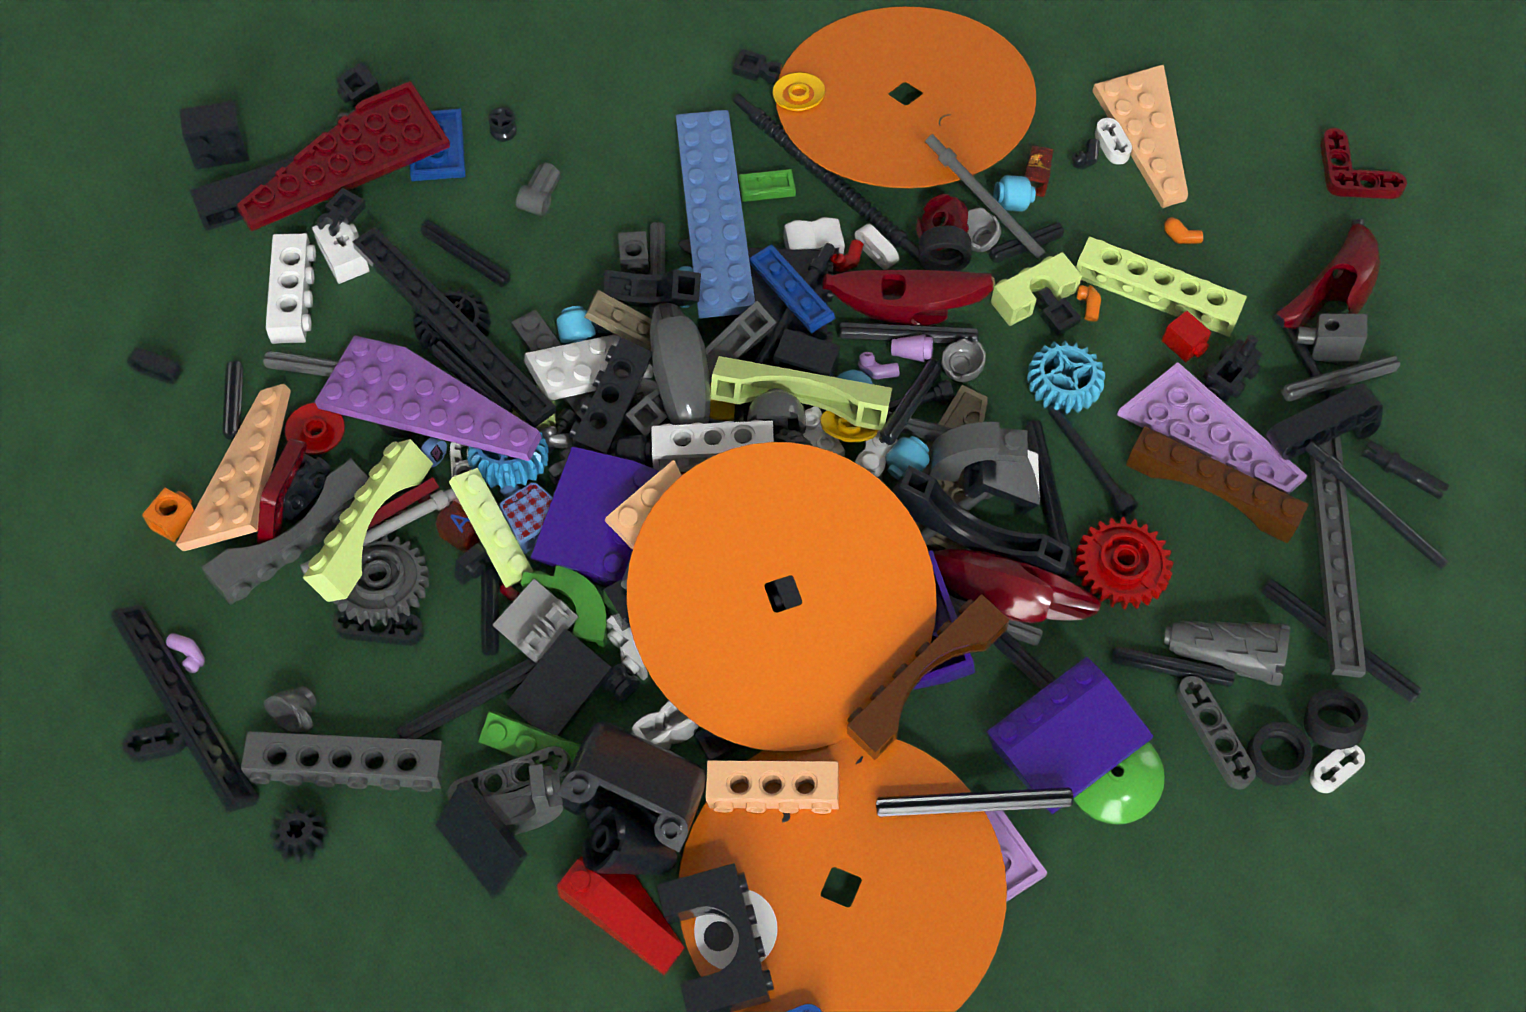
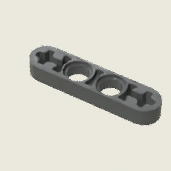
(1219, 730)
(509, 770)

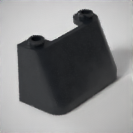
(640, 773)

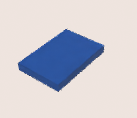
(449, 162)

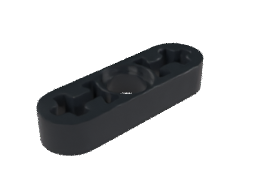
(399, 638)

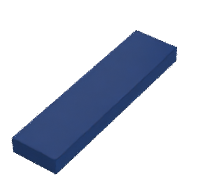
(791, 288)

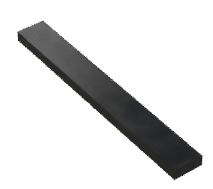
(185, 708)

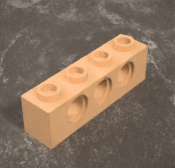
(758, 774)

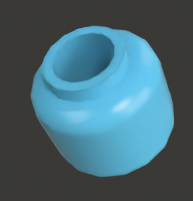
(1014, 193)
(573, 325)
(907, 452)

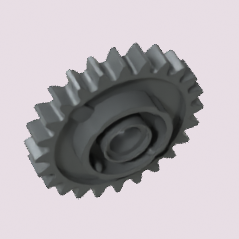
(402, 584)

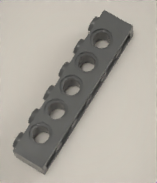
(265, 747)

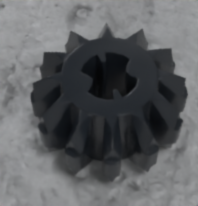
(285, 835)

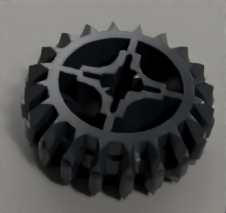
(466, 304)

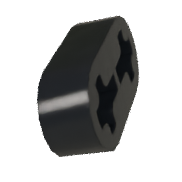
(155, 366)
(154, 741)

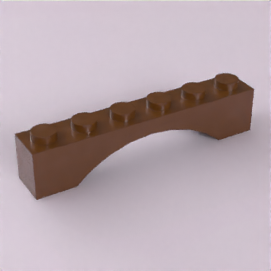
(1264, 505)
(972, 631)

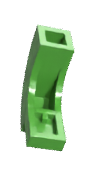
(581, 598)

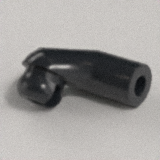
(1088, 158)

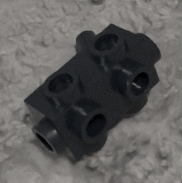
(1233, 369)
(305, 487)

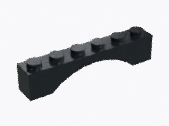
(938, 512)

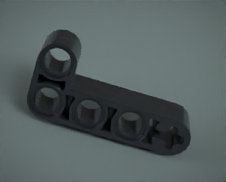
(1350, 410)

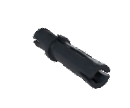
(1394, 463)

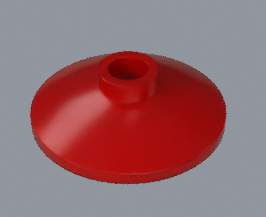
(310, 419)

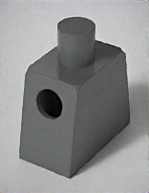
(1336, 338)

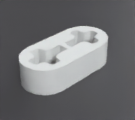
(1116, 139)
(877, 246)
(1341, 774)

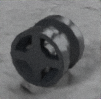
(498, 118)
(621, 683)

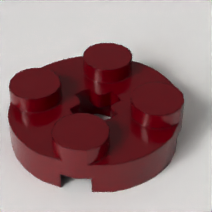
(943, 206)

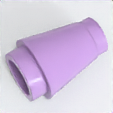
(913, 347)

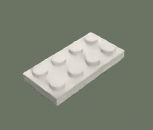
(572, 367)

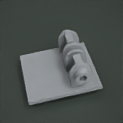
(535, 620)

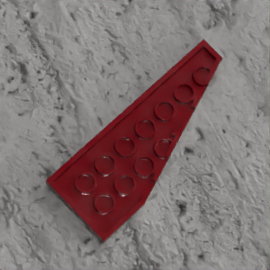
(367, 144)

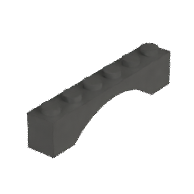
(731, 343)
(242, 569)

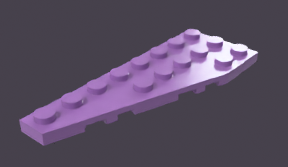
(411, 394)

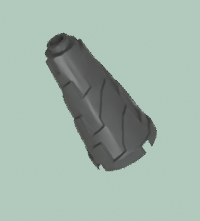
(1246, 648)

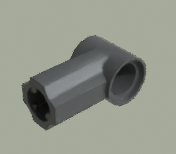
(537, 195)

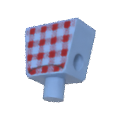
(525, 512)

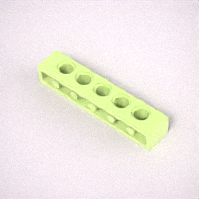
(1159, 285)

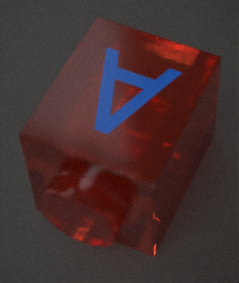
(456, 527)

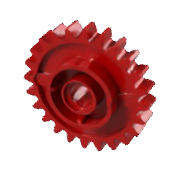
(1120, 583)

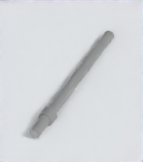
(438, 501)

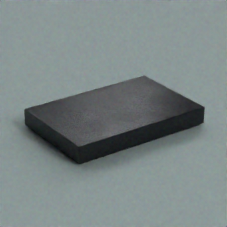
(560, 684)
(481, 839)

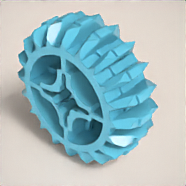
(1061, 385)

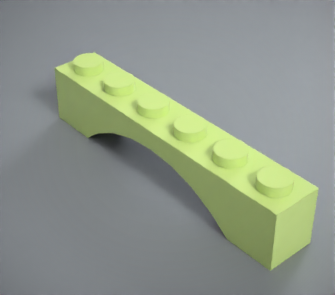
(854, 401)
(339, 562)

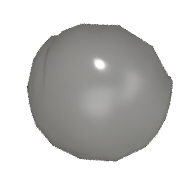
(983, 229)
(963, 360)

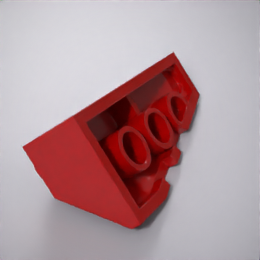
(623, 911)

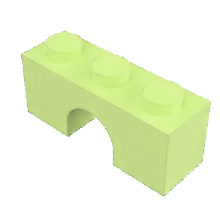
(1014, 296)

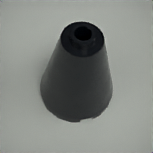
(624, 846)

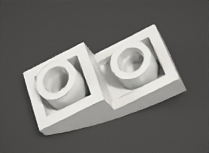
(629, 653)

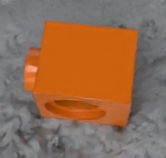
(169, 525)

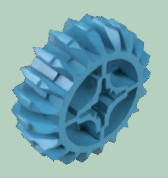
(507, 470)

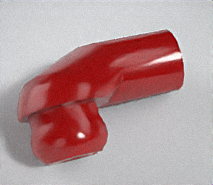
(850, 260)

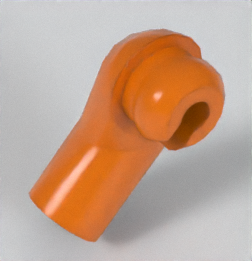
(1181, 234)
(1092, 300)

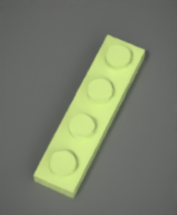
(491, 526)

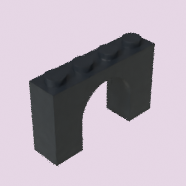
(720, 894)

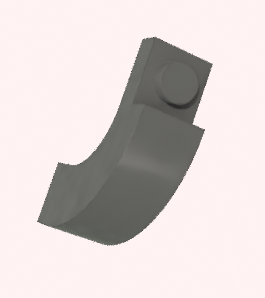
(975, 443)
(529, 806)

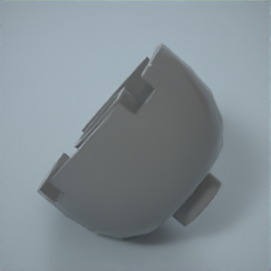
(780, 408)

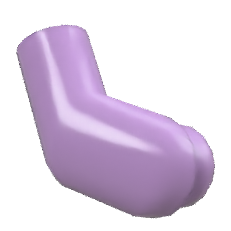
(876, 370)
(189, 648)

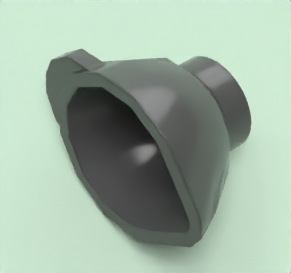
(292, 709)

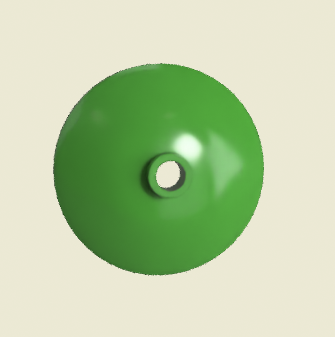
(1126, 797)

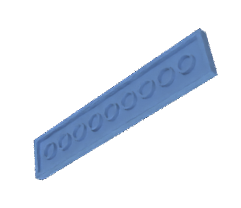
(714, 213)

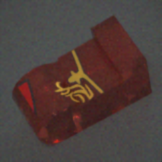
(1039, 168)

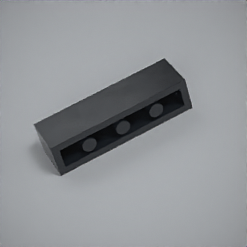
(219, 200)

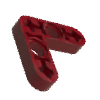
(1385, 183)
(276, 488)

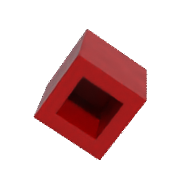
(1187, 336)

